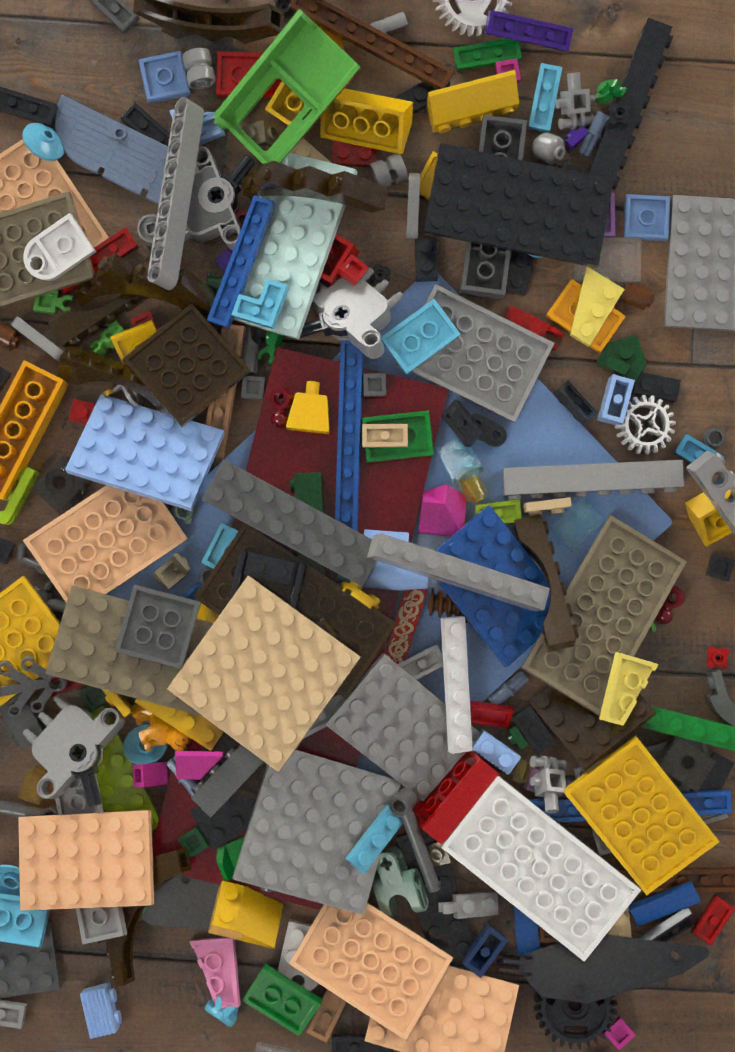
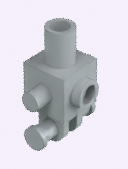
(575, 104)
(549, 780)

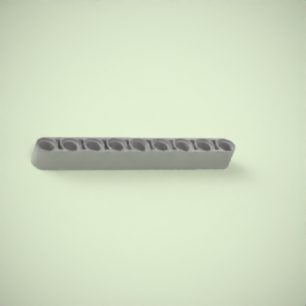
(175, 194)

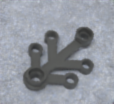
(28, 686)

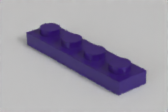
(528, 30)

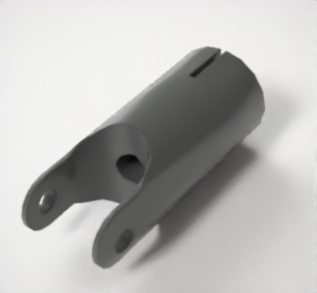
(251, 348)

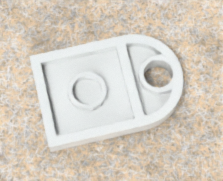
(59, 247)
(294, 936)

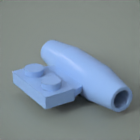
(388, 576)

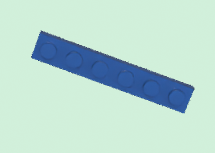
(241, 260)

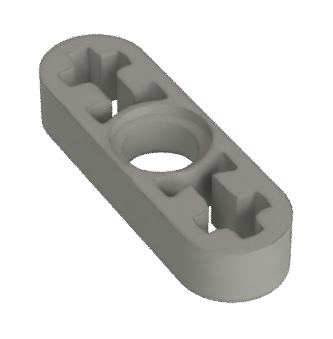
(413, 205)
(37, 338)

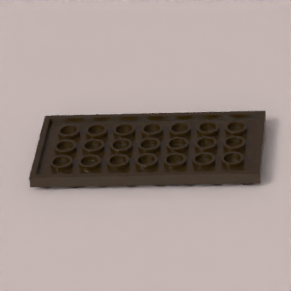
(320, 597)

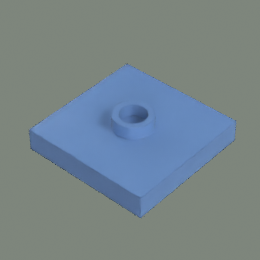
(164, 77)
(646, 217)

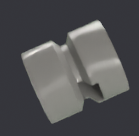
(199, 73)
(381, 169)
(146, 229)

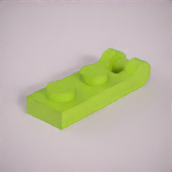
(18, 496)

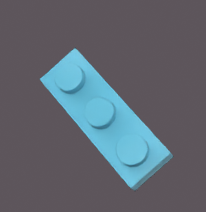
(544, 98)
(374, 840)

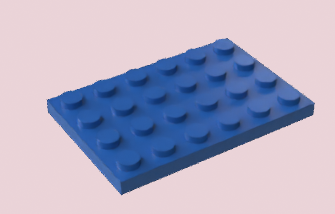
(501, 625)

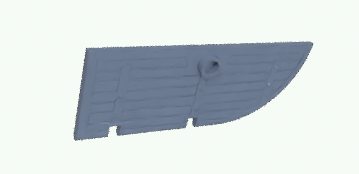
(101, 142)

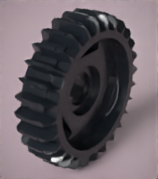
(589, 1015)

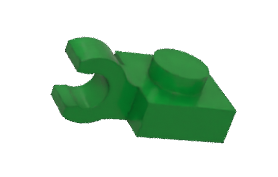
(608, 90)
(273, 341)

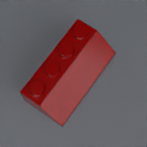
(454, 796)

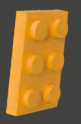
(564, 310)

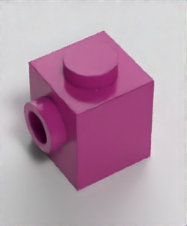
(150, 774)

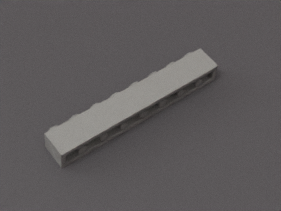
(592, 478)
(458, 572)

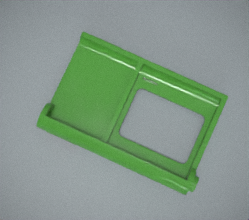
(308, 65)

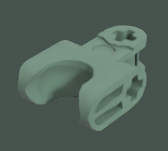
(398, 880)

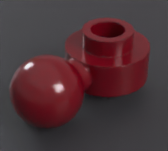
(279, 417)
(665, 613)

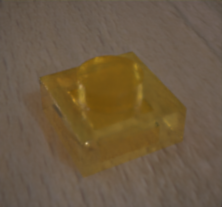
(521, 771)

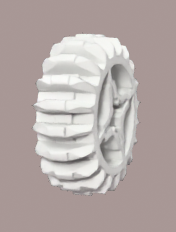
(653, 429)

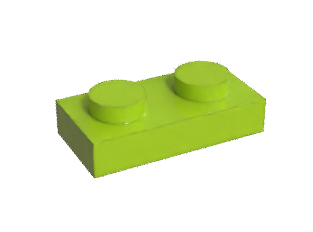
(506, 510)

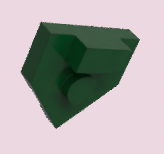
(623, 358)

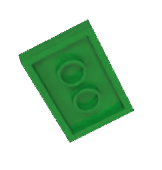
(418, 437)
(282, 999)

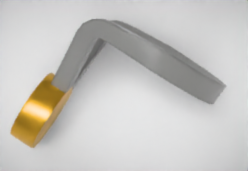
(112, 391)

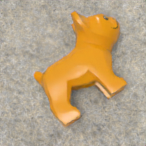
(159, 731)

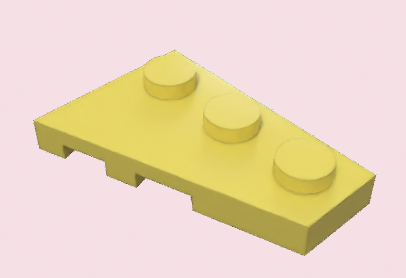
(594, 305)
(625, 682)

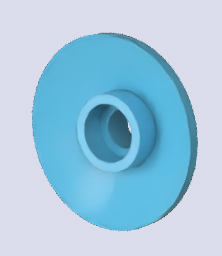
(43, 141)
(135, 750)
(9, 880)

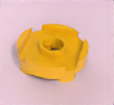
(355, 589)

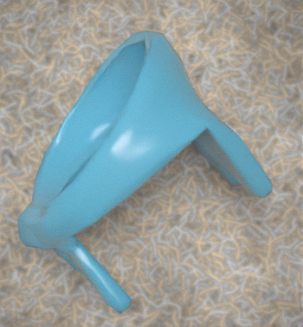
(225, 1015)

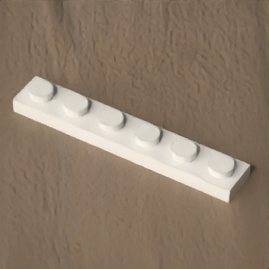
(456, 684)

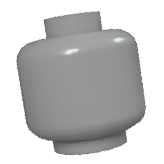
(548, 148)

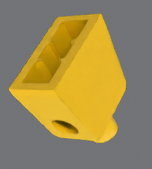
(309, 411)

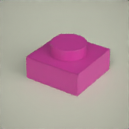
(508, 65)
(620, 1033)

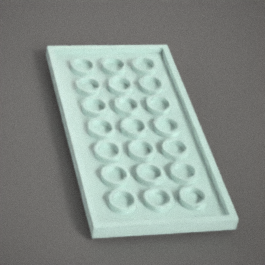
(296, 249)

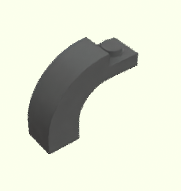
(719, 700)

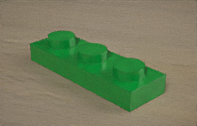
(485, 54)

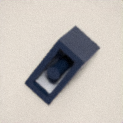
(484, 949)

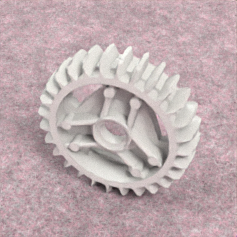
(470, 15)

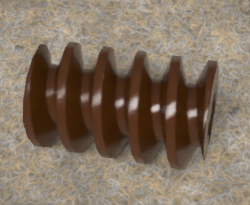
(442, 605)

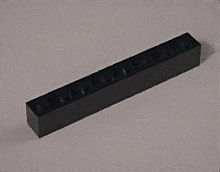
(637, 80)

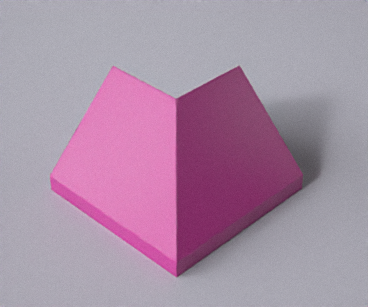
(442, 511)
(196, 764)

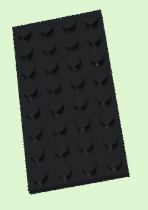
(518, 205)

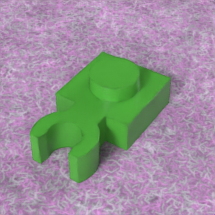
(51, 303)
(100, 346)

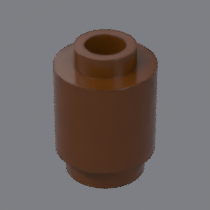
(637, 295)
(9, 337)

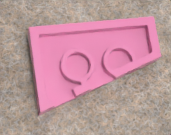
(219, 964)

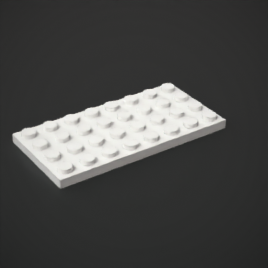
(541, 868)

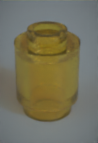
(473, 489)

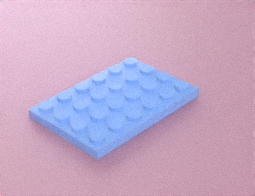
(145, 452)

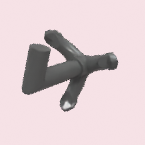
(23, 559)

